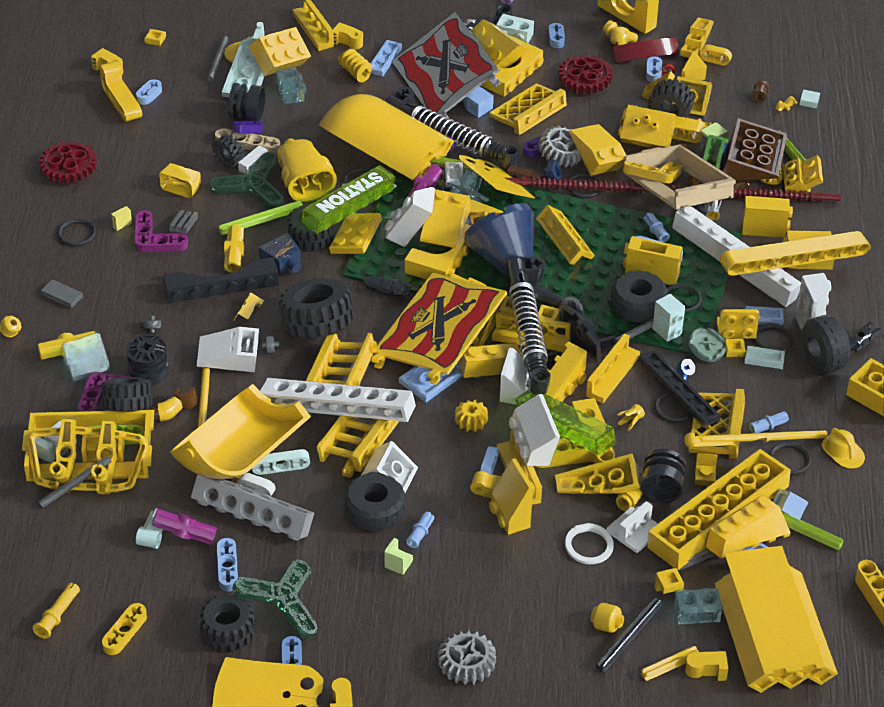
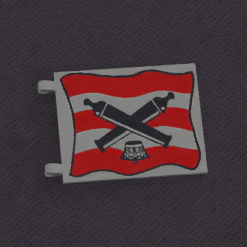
(446, 66)

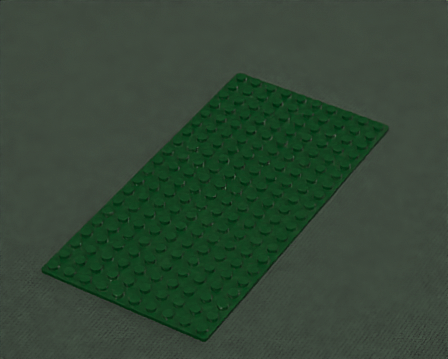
(590, 281)

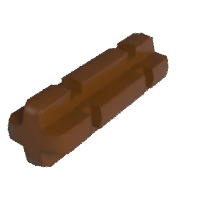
(521, 172)

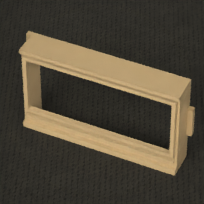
(716, 183)

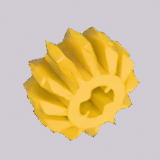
(471, 415)

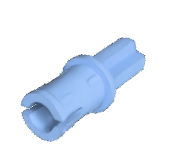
(656, 227)
(768, 422)
(420, 530)

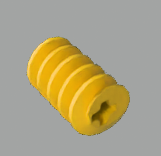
(355, 65)

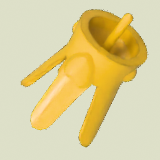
(635, 413)

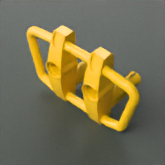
(64, 467)

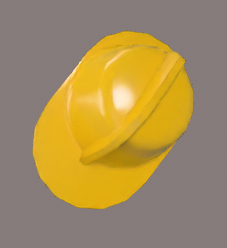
(843, 449)

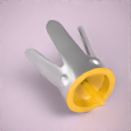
(713, 212)

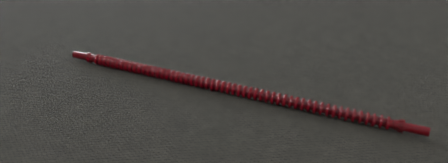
(820, 196)

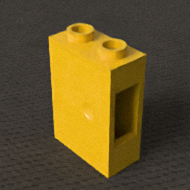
(647, 127)
(654, 257)

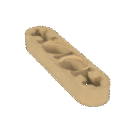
(271, 143)

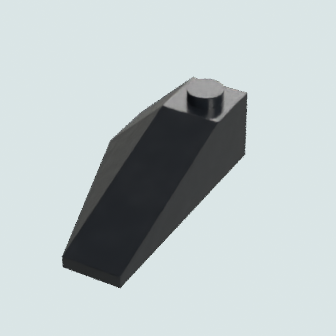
(582, 332)

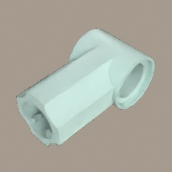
(149, 535)

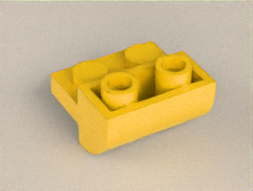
(803, 174)

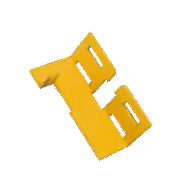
(247, 309)

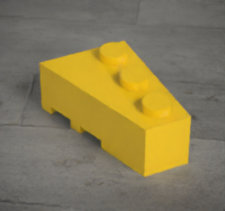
(498, 45)
(567, 372)

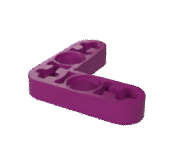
(178, 240)
(91, 389)

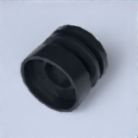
(245, 101)
(148, 358)
(663, 475)

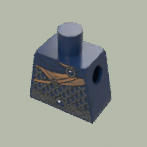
(285, 253)

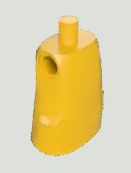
(305, 170)

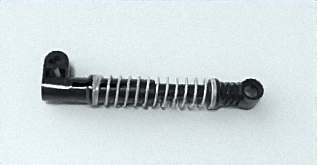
(487, 147)
(522, 273)

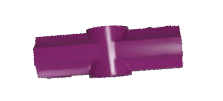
(428, 179)
(184, 526)

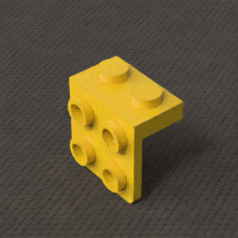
(738, 323)

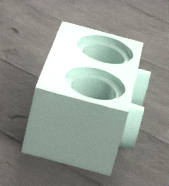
(516, 27)

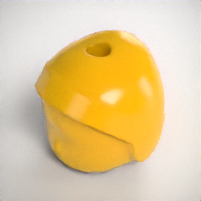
(10, 326)

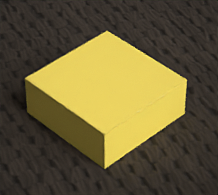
(121, 218)

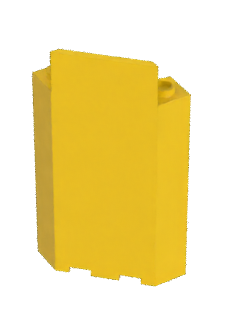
(773, 620)

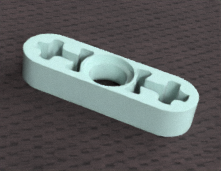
(288, 465)

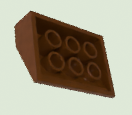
(754, 152)

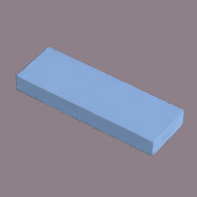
(385, 57)

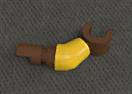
(170, 407)

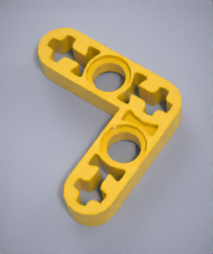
(666, 174)

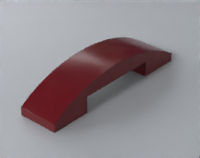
(645, 49)

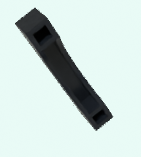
(257, 275)

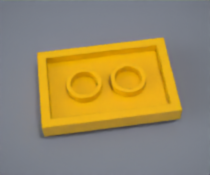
(355, 233)

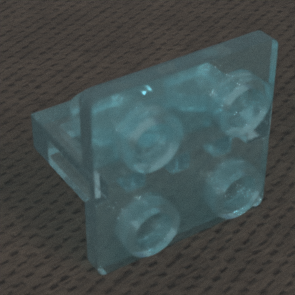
(469, 186)
(85, 356)

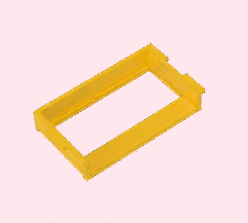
(87, 419)

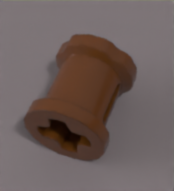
(758, 89)

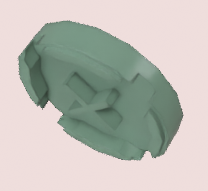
(707, 344)

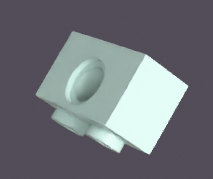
(668, 317)

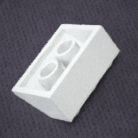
(410, 217)
(812, 298)
(535, 431)

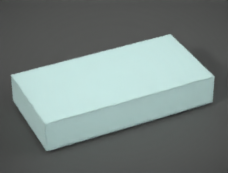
(764, 357)

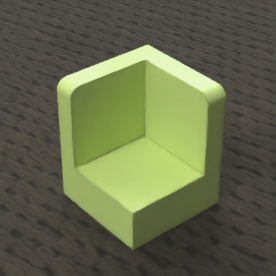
(714, 129)
(396, 559)

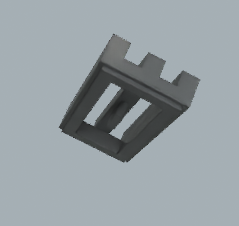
(179, 222)

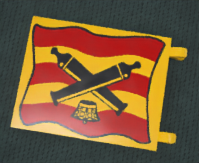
(439, 325)

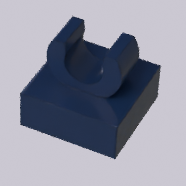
(552, 171)

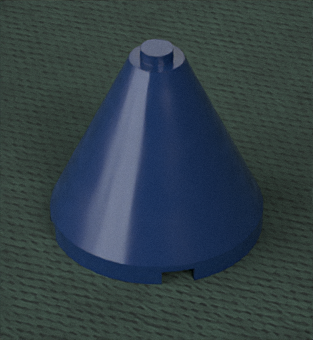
(503, 236)

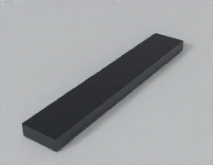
(679, 388)

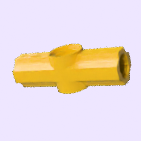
(234, 248)
(54, 347)

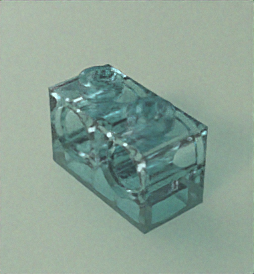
(291, 85)
(698, 606)

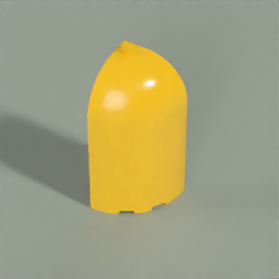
(386, 133)
(239, 435)

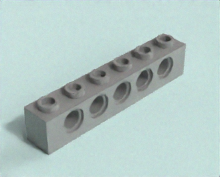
(300, 518)

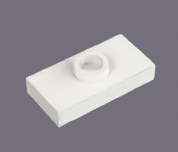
(453, 172)

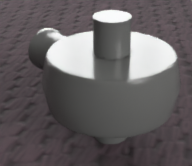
(152, 323)
(270, 344)

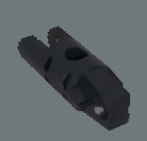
(388, 285)
(863, 337)

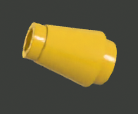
(628, 498)

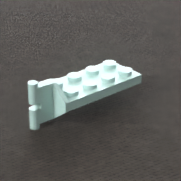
(244, 67)

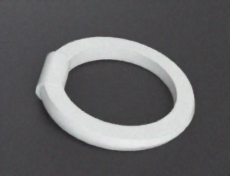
(592, 528)

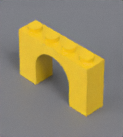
(642, 17)
(511, 77)
(424, 264)

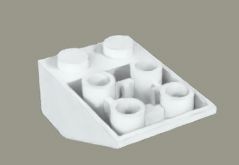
(229, 349)

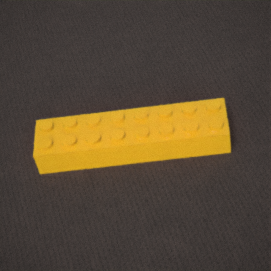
(688, 528)

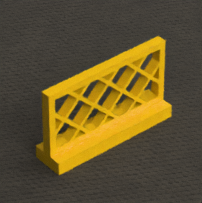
(532, 114)
(732, 424)

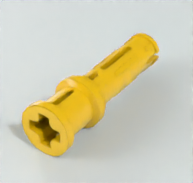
(52, 616)

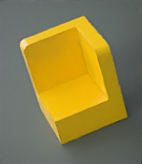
(669, 581)

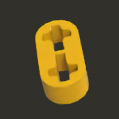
(715, 54)

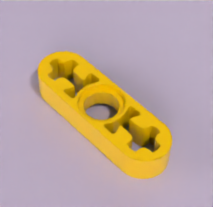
(124, 637)

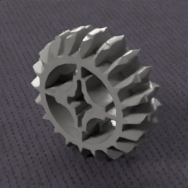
(559, 145)
(466, 657)

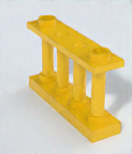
(328, 355)
(376, 436)

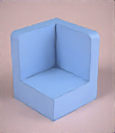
(790, 503)

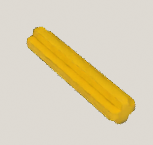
(667, 664)

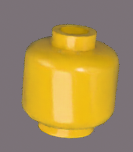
(607, 617)

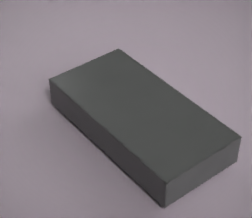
(62, 293)

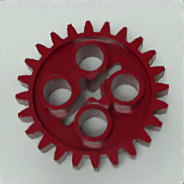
(585, 74)
(68, 162)

